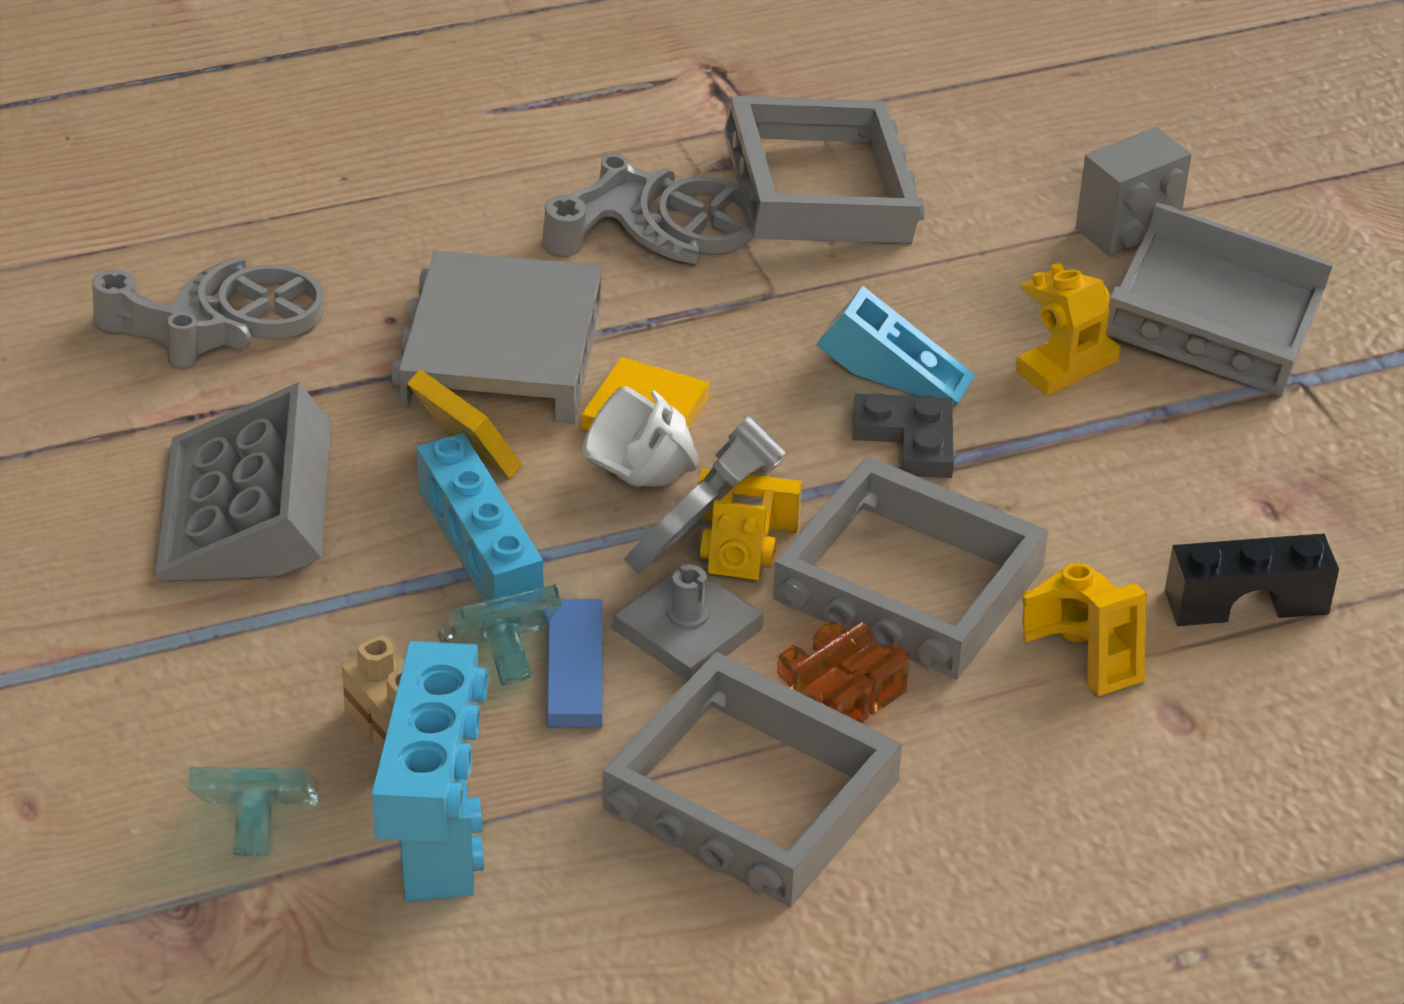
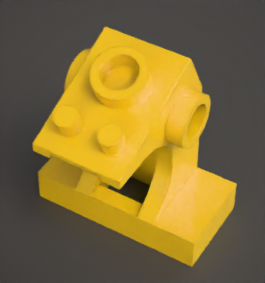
(1077, 315)
(741, 532)
(1093, 610)

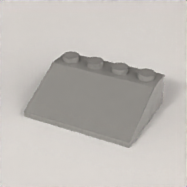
(247, 492)

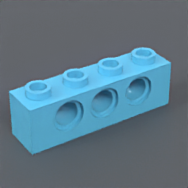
(477, 519)
(428, 742)

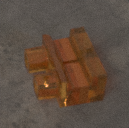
(846, 670)

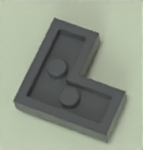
(917, 422)

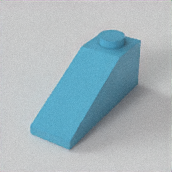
(889, 350)

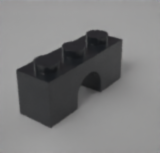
(1213, 575)

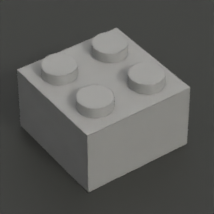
(1125, 184)

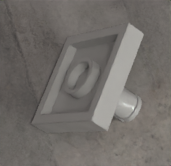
(687, 620)

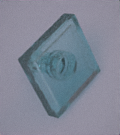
(500, 624)
(254, 793)

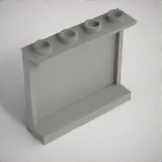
(1218, 299)
(503, 327)

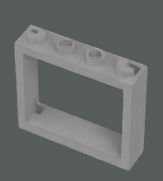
(821, 216)
(932, 511)
(784, 715)

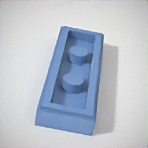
(575, 664)

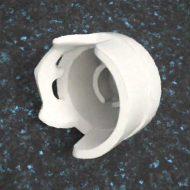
(640, 440)

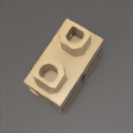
(372, 687)

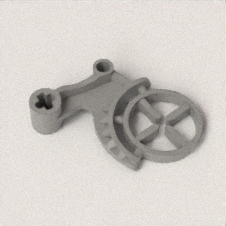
(626, 195)
(192, 324)
(746, 453)

